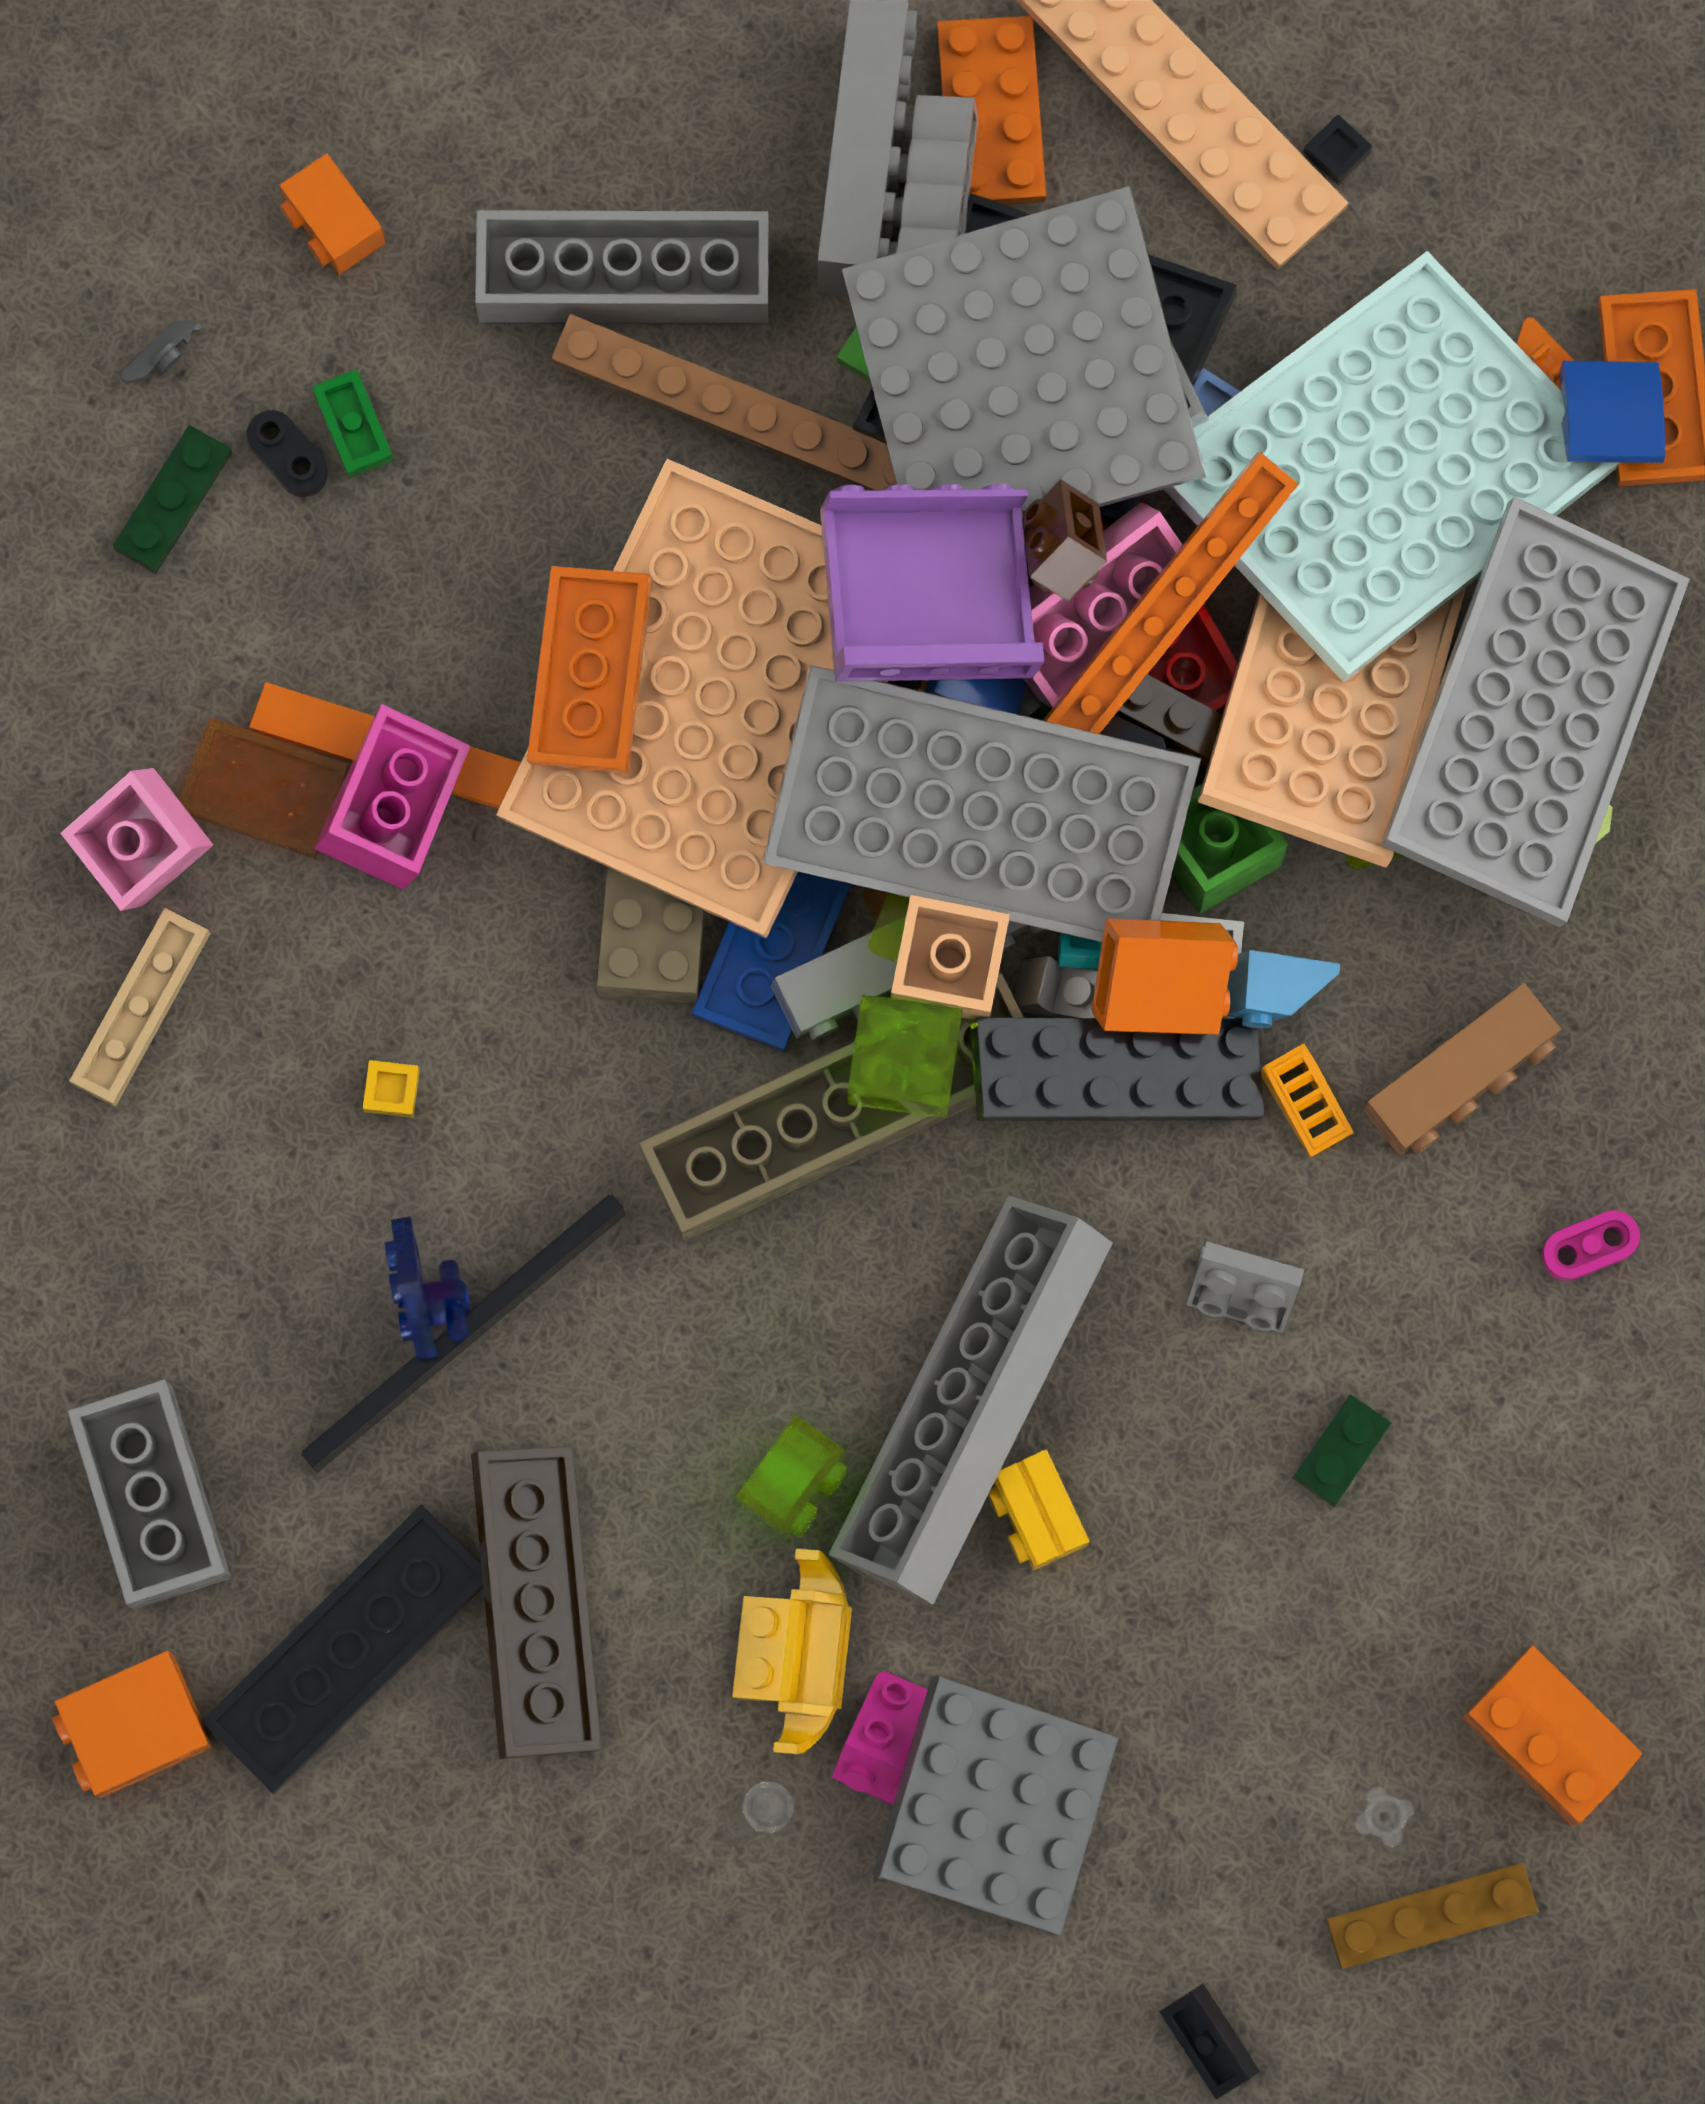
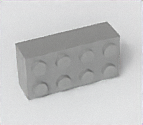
(149, 1494)

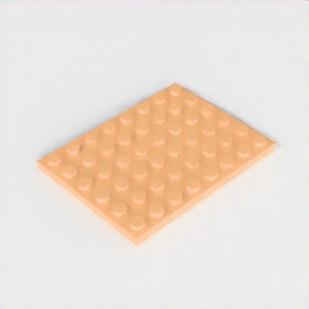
(718, 699)

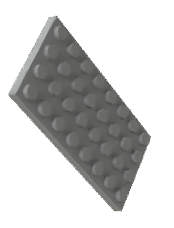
(1535, 712)
(978, 807)

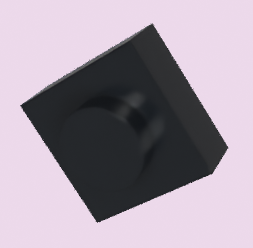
(1337, 149)

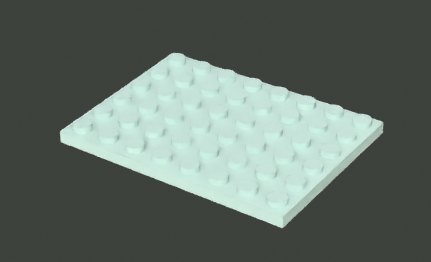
(1405, 449)

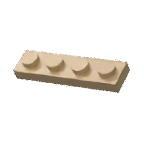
(139, 1007)

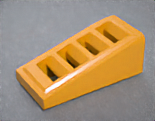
(1271, 1076)

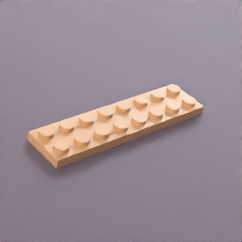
(1196, 119)

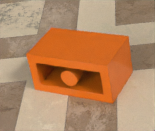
(331, 214)

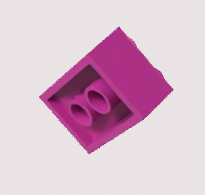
(393, 798)

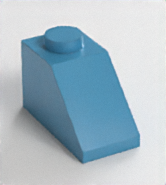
(1274, 986)

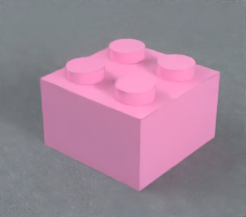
(136, 839)

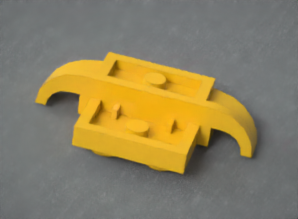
(797, 1652)

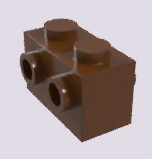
(1064, 541)

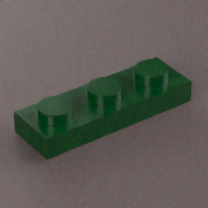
(172, 499)

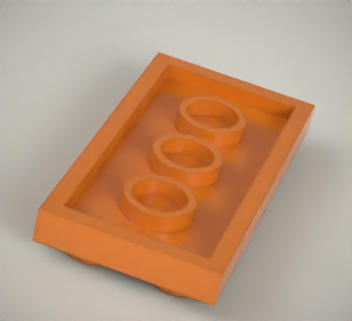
(998, 68)
(1666, 331)
(589, 669)

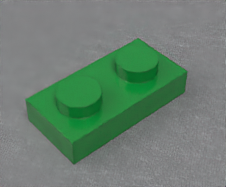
(352, 423)

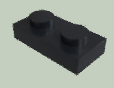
(1209, 2041)

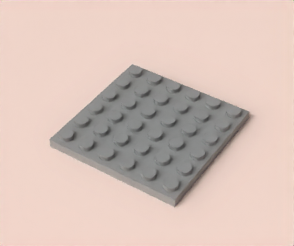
(1028, 357)

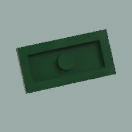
(1342, 1450)

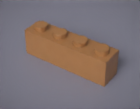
(1462, 1070)

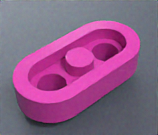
(1589, 1247)

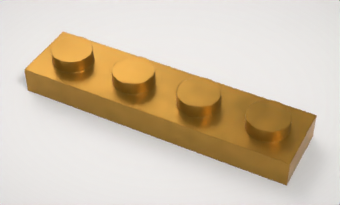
(1432, 1915)

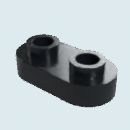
(285, 452)

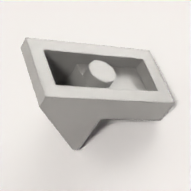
(1054, 989)

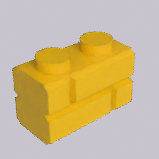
(1038, 1511)

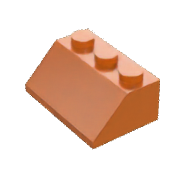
(1553, 1736)

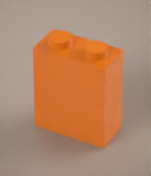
(1163, 976)
(131, 1725)

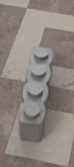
(935, 171)

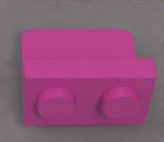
(881, 1737)

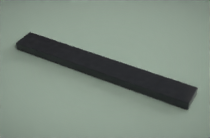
(479, 1321)

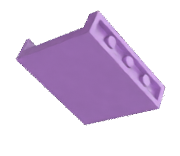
(928, 584)

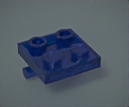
(424, 1302)

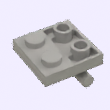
(1244, 1287)

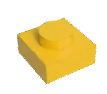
(391, 1089)

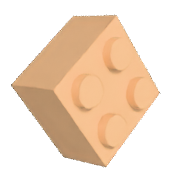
(950, 956)

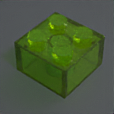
(904, 1056)
(792, 1479)

